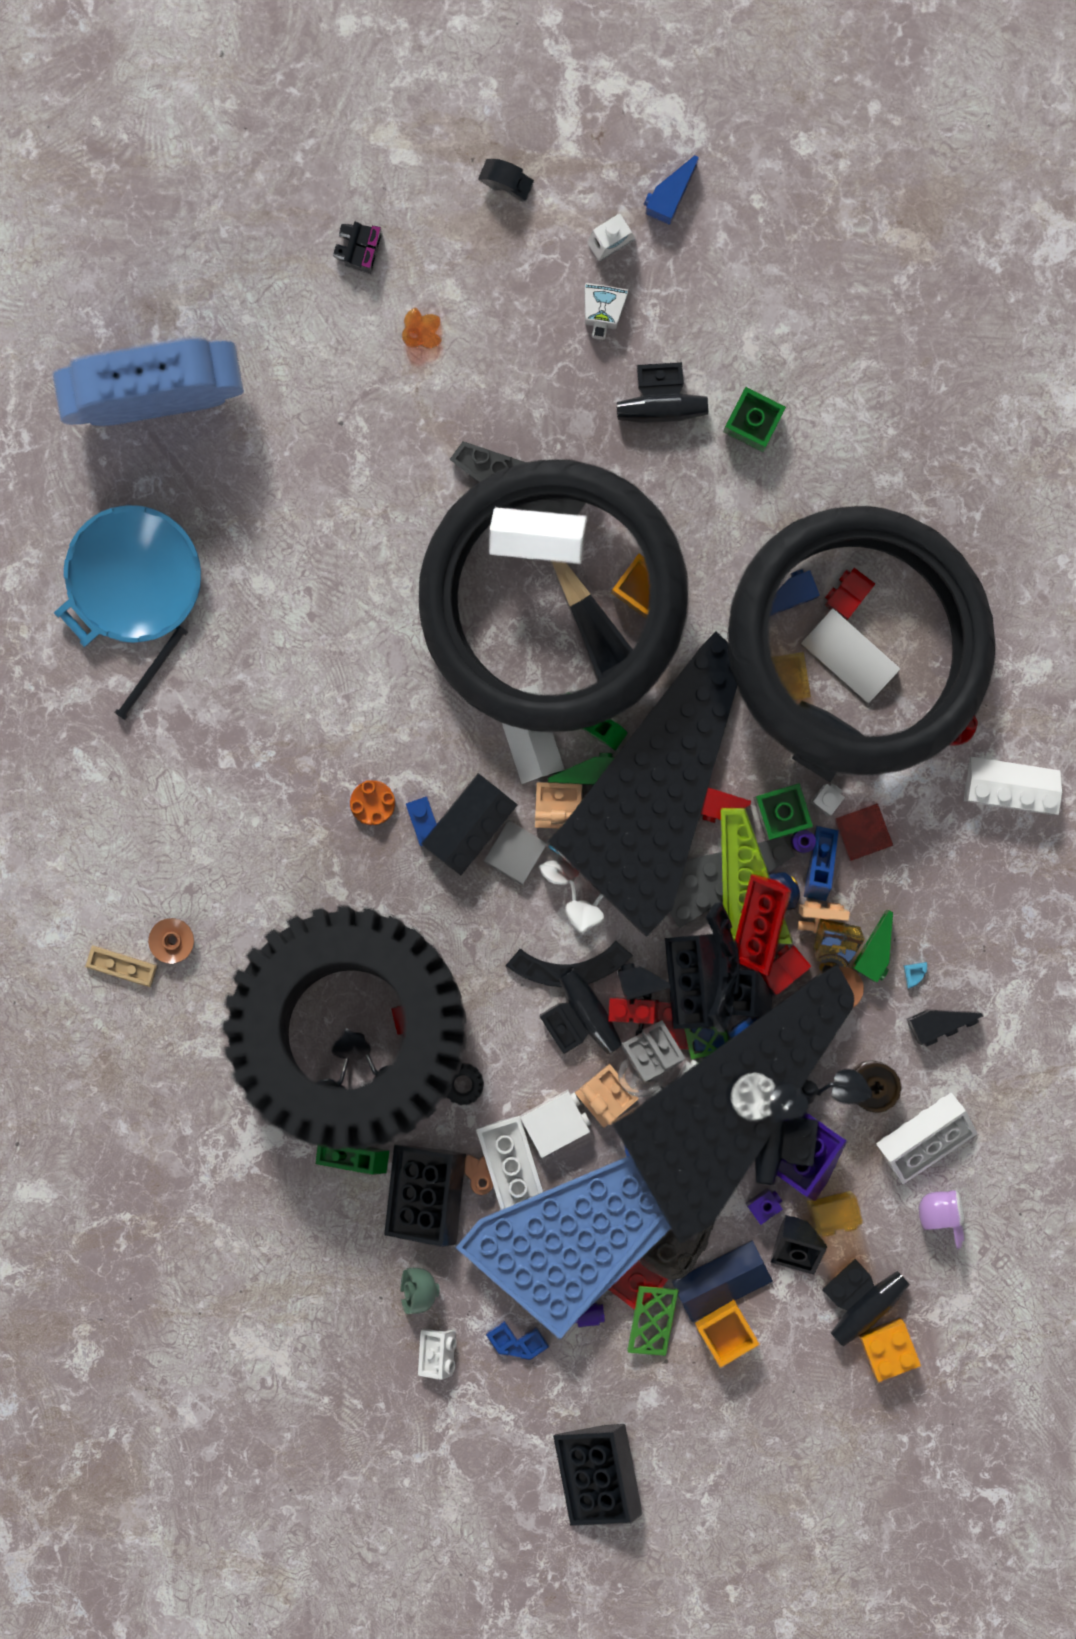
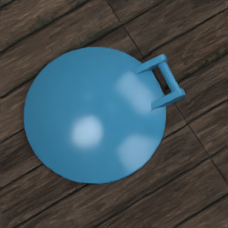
(130, 575)

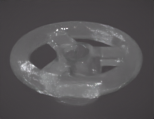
(635, 1081)

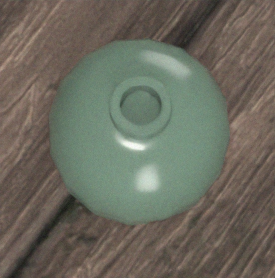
(419, 1290)

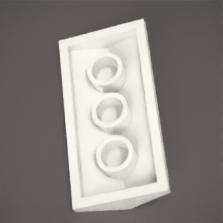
(537, 535)
(533, 751)
(509, 1161)

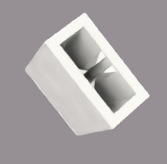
(555, 1123)

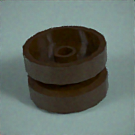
(887, 1089)

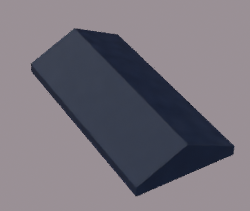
(722, 1280)

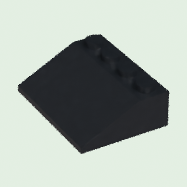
(425, 1195)
(598, 1475)

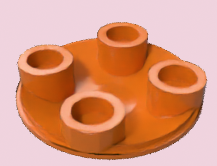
(372, 802)

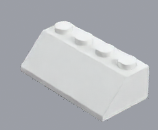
(1013, 786)
(927, 1138)

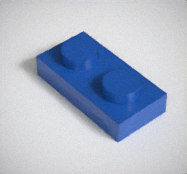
(421, 817)

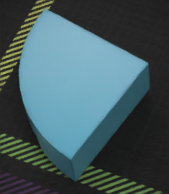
(914, 973)

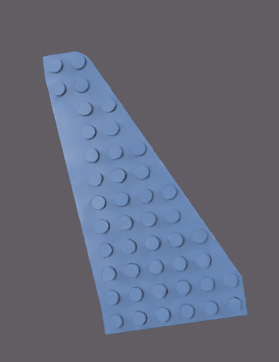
(568, 1242)

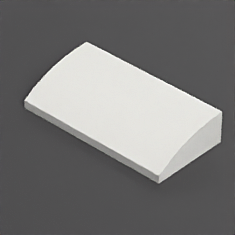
(850, 656)

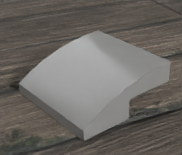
(515, 852)
(653, 1052)

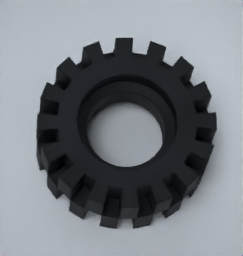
(476, 1090)

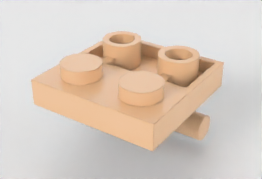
(555, 803)
(815, 910)
(605, 1096)

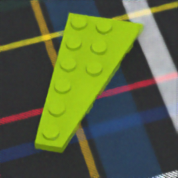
(739, 861)

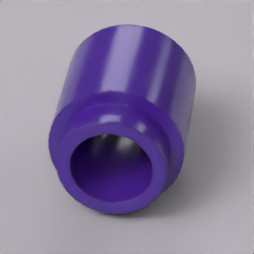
(797, 846)
(592, 1316)

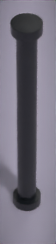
(150, 673)

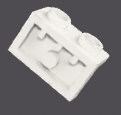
(436, 1353)

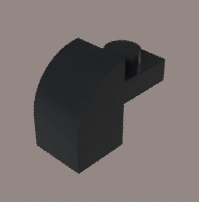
(506, 176)

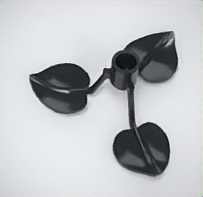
(350, 1046)
(790, 1104)

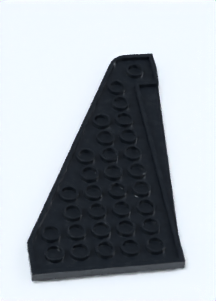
(644, 808)
(690, 1135)

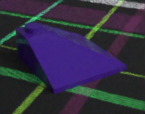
(812, 1180)

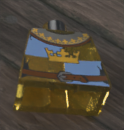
(836, 943)

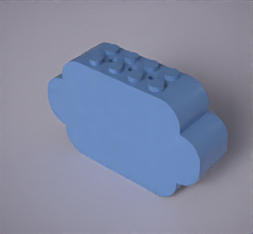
(148, 382)

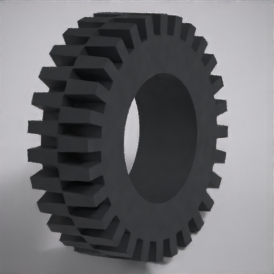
(277, 980)

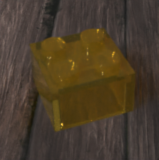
(793, 674)
(834, 1213)

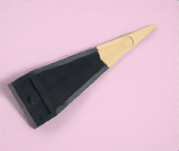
(601, 637)

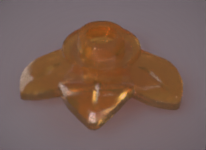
(423, 327)

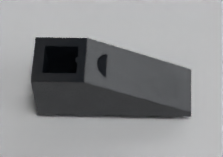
(934, 1023)

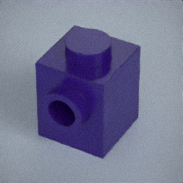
(765, 1205)

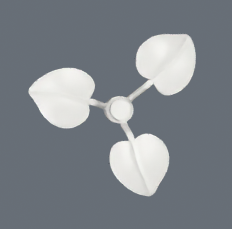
(581, 912)

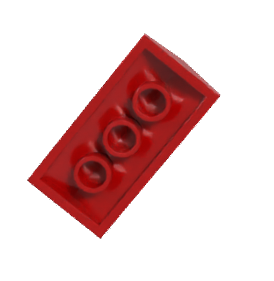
(761, 922)

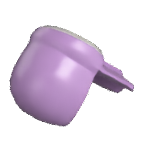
(943, 1211)

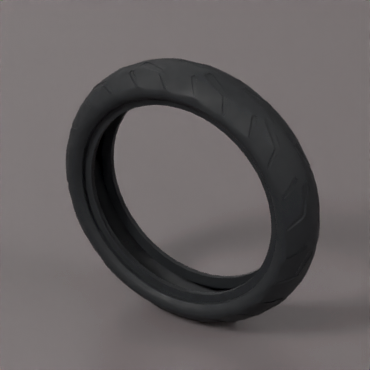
(461, 530)
(944, 571)

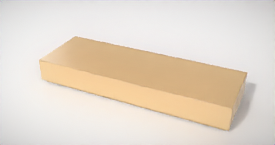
(121, 966)

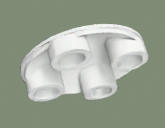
(752, 1096)

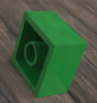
(754, 419)
(783, 811)

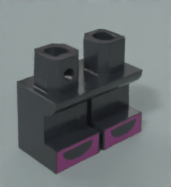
(362, 246)

